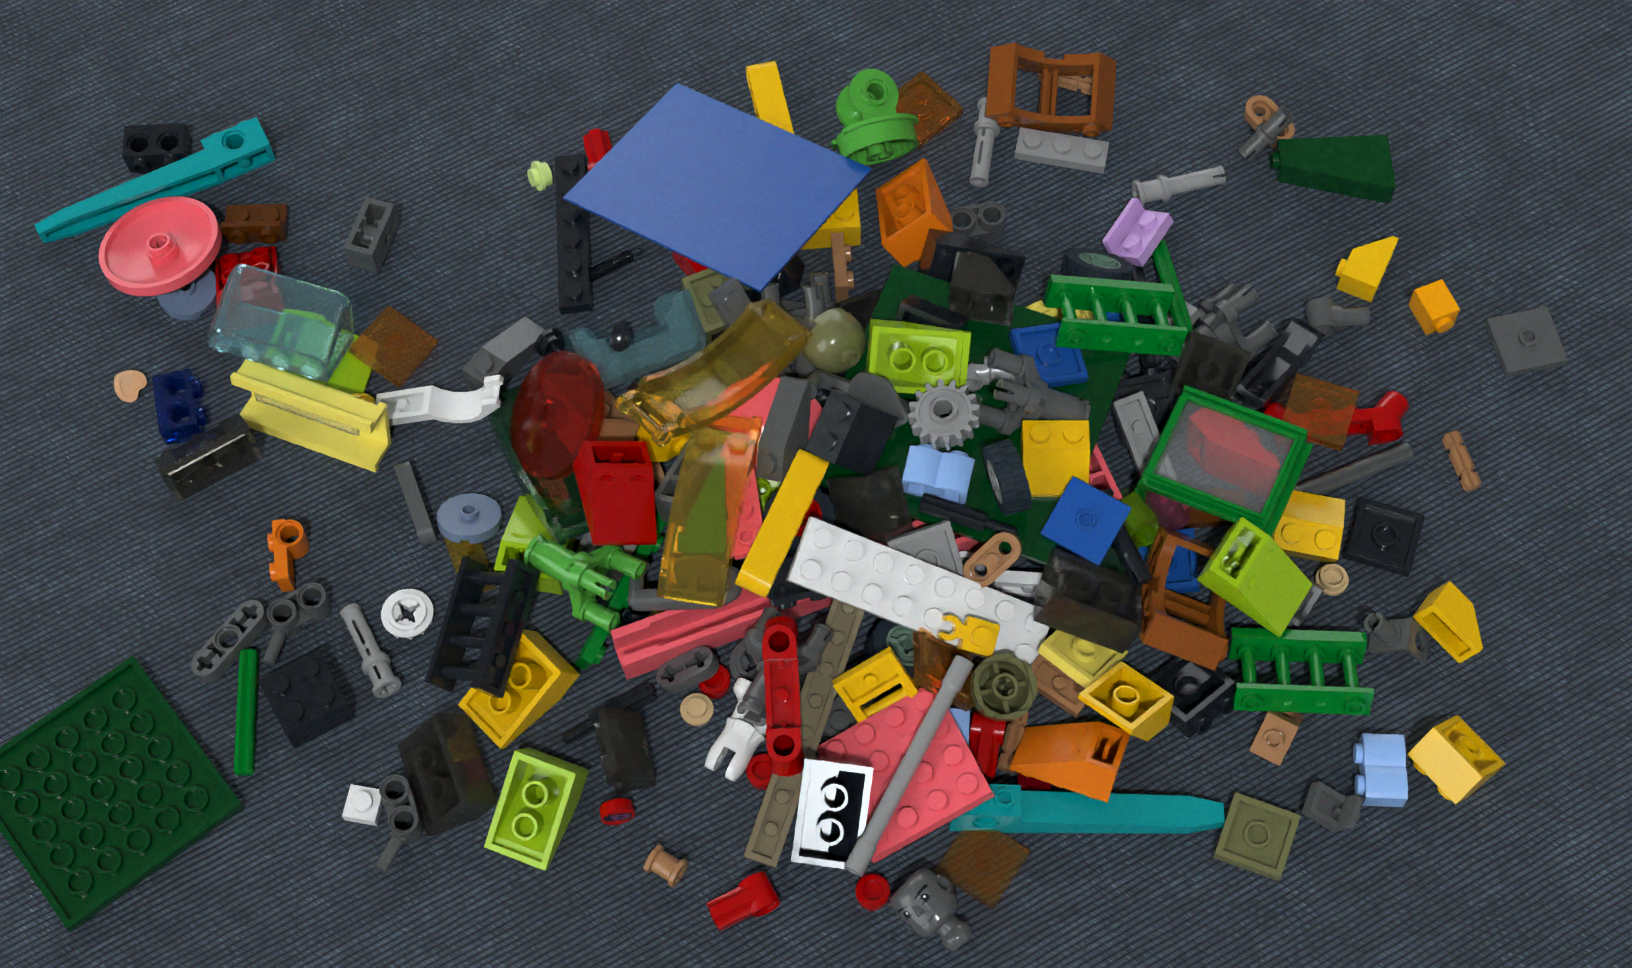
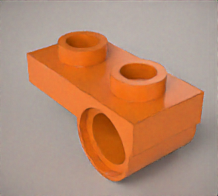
(282, 568)

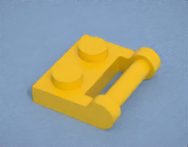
(871, 680)

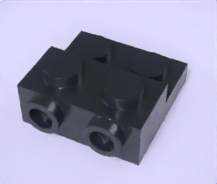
(1155, 388)
(1197, 694)

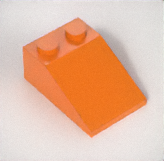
(908, 209)

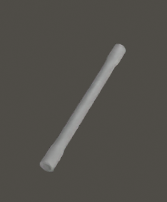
(867, 844)

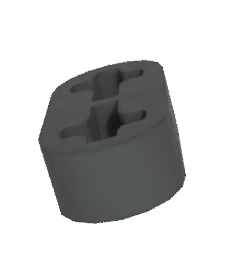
(687, 670)

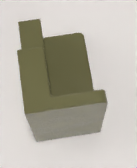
(700, 286)

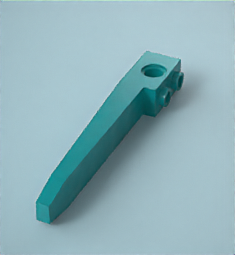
(181, 178)
(1076, 813)

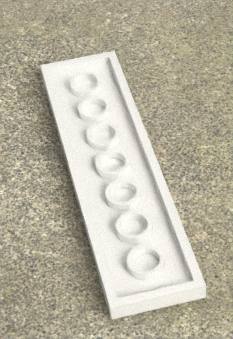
(908, 589)

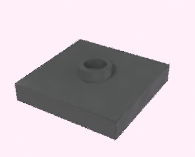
(1526, 342)

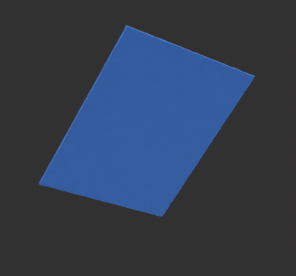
(718, 186)

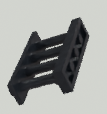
(503, 632)

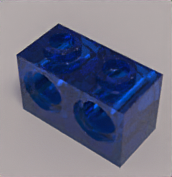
(173, 407)

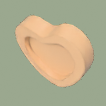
(128, 384)

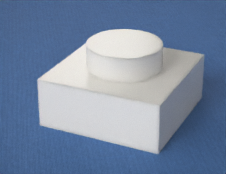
(363, 805)

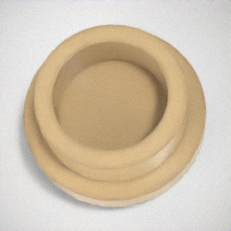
(1332, 578)
(696, 709)

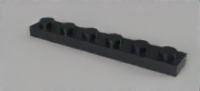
(572, 238)

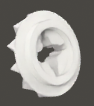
(411, 600)

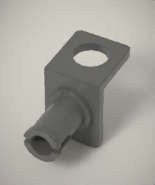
(1396, 636)

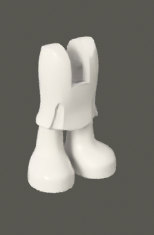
(738, 737)

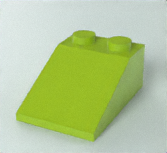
(917, 354)
(535, 807)

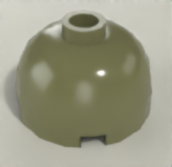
(835, 341)
(1002, 687)

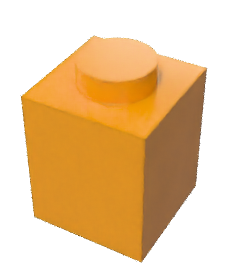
(1434, 307)

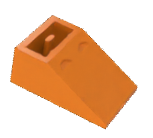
(1073, 756)

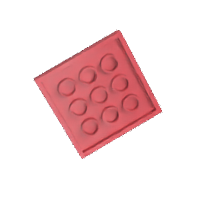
(943, 784)

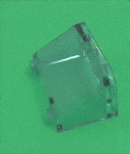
(649, 349)

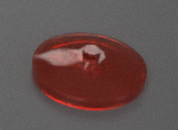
(555, 413)

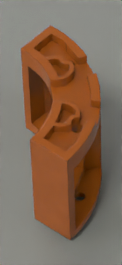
(1002, 89)
(1172, 635)

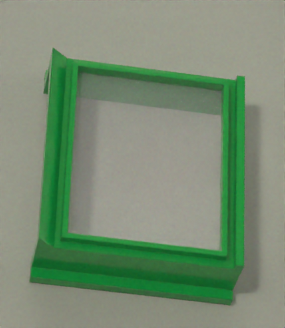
(1226, 460)

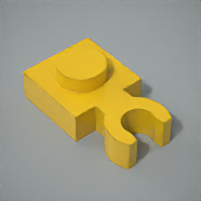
(975, 635)

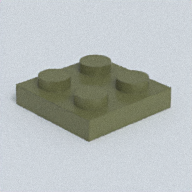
(1257, 836)

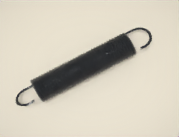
(612, 264)

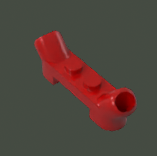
(1378, 423)
(782, 696)

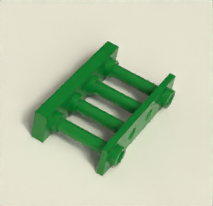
(1114, 296)
(1300, 646)

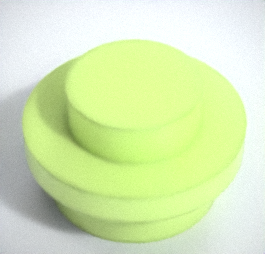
(539, 175)

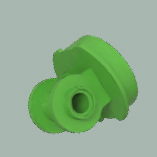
(872, 125)

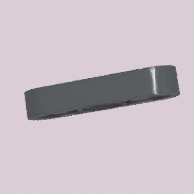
(415, 503)
(229, 655)

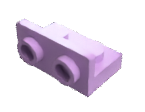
(1137, 233)

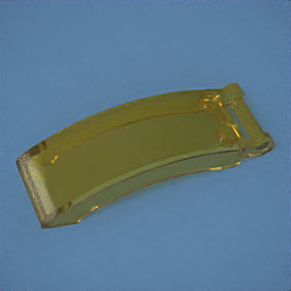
(717, 376)
(708, 511)

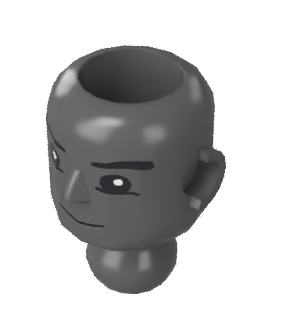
(929, 907)

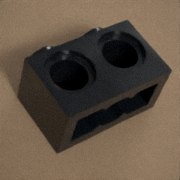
(157, 144)

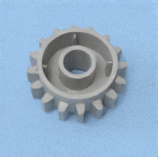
(944, 400)

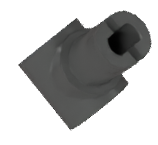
(1330, 318)

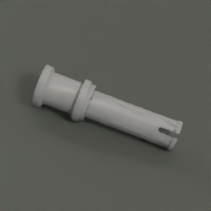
(986, 131)
(1163, 187)
(374, 662)

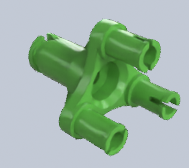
(584, 575)

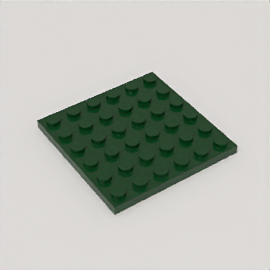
(106, 793)

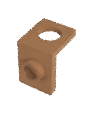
(1276, 735)

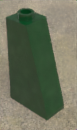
(1337, 165)

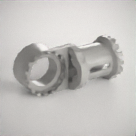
(982, 375)

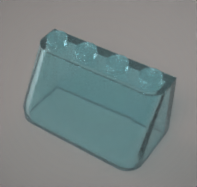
(282, 322)

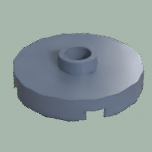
(193, 302)
(469, 518)

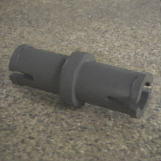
(1266, 133)

